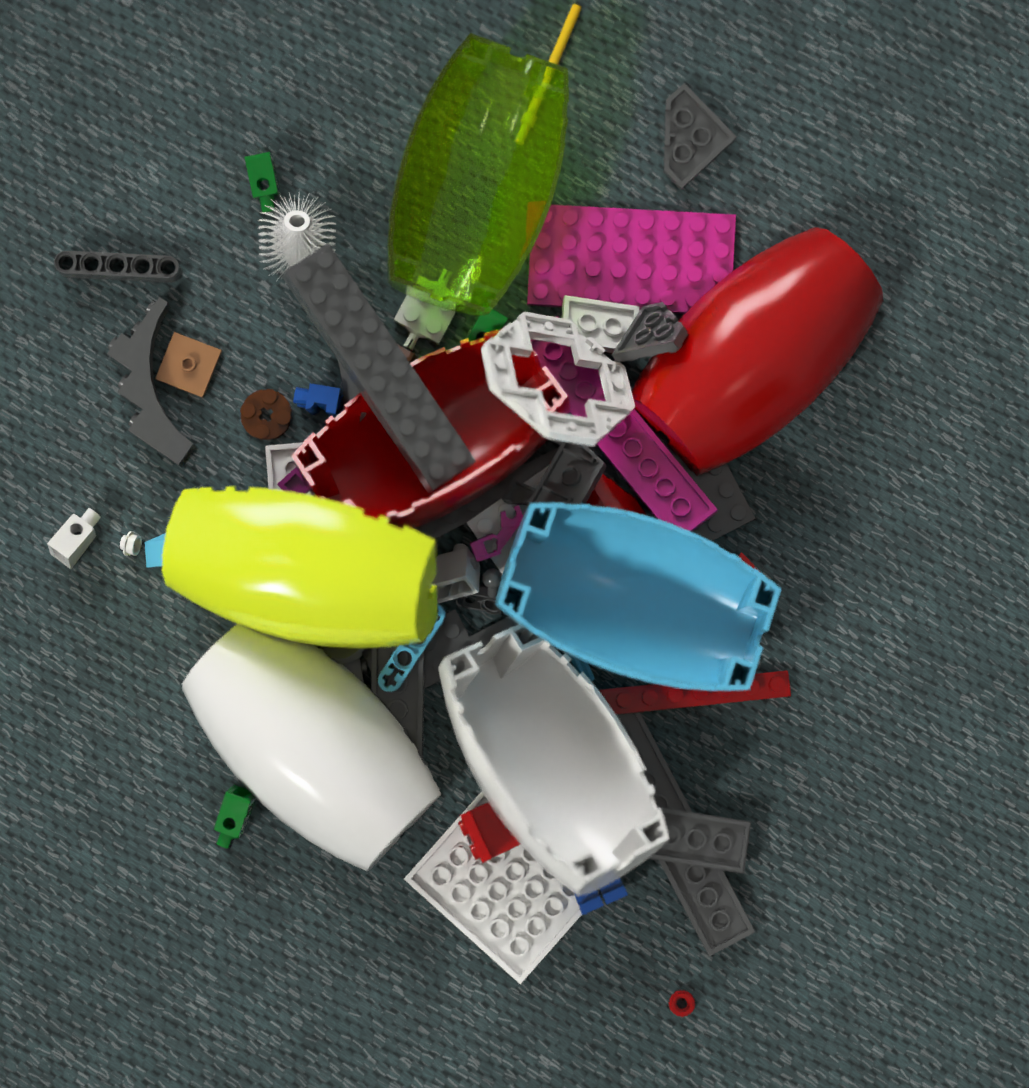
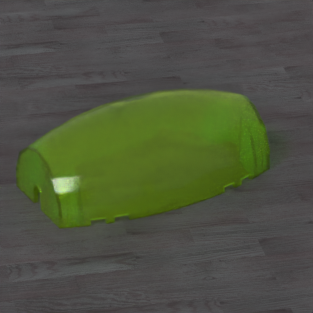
(477, 177)

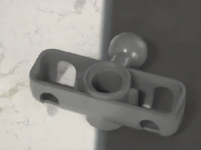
(487, 594)

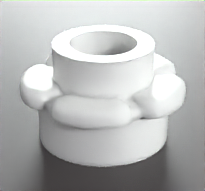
(127, 544)

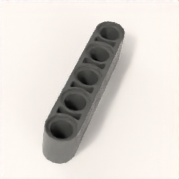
(107, 260)

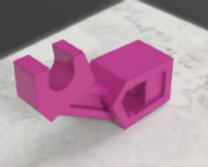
(508, 528)

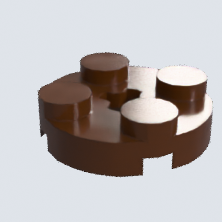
(280, 417)

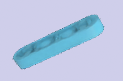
(415, 650)

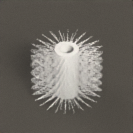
(296, 234)

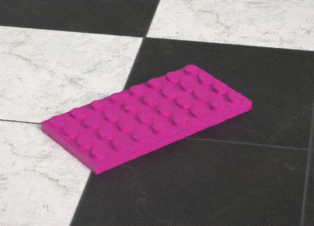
(629, 256)

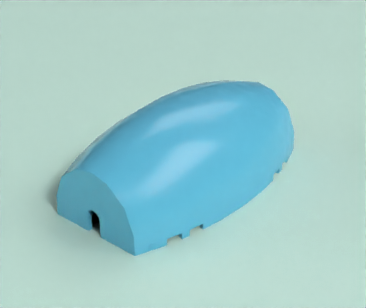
(637, 596)

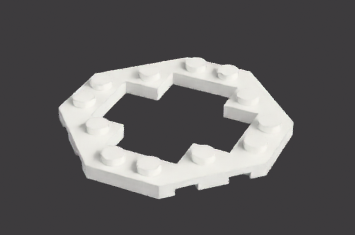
(530, 404)

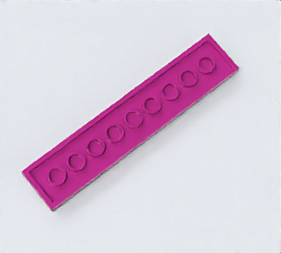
(631, 446)

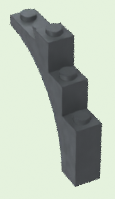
(139, 388)

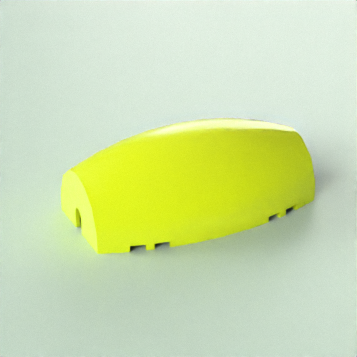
(301, 567)

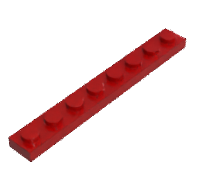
(662, 697)

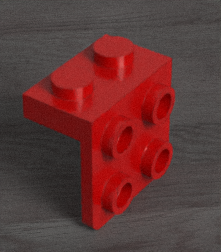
(487, 833)

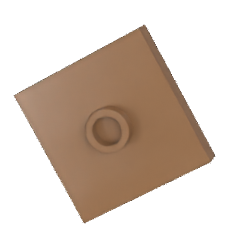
(188, 365)

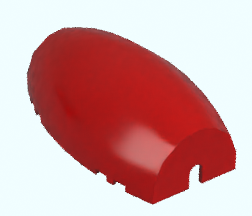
(759, 348)
(367, 471)

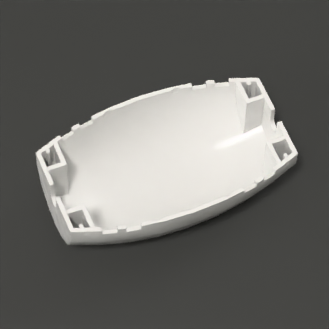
(310, 743)
(552, 759)

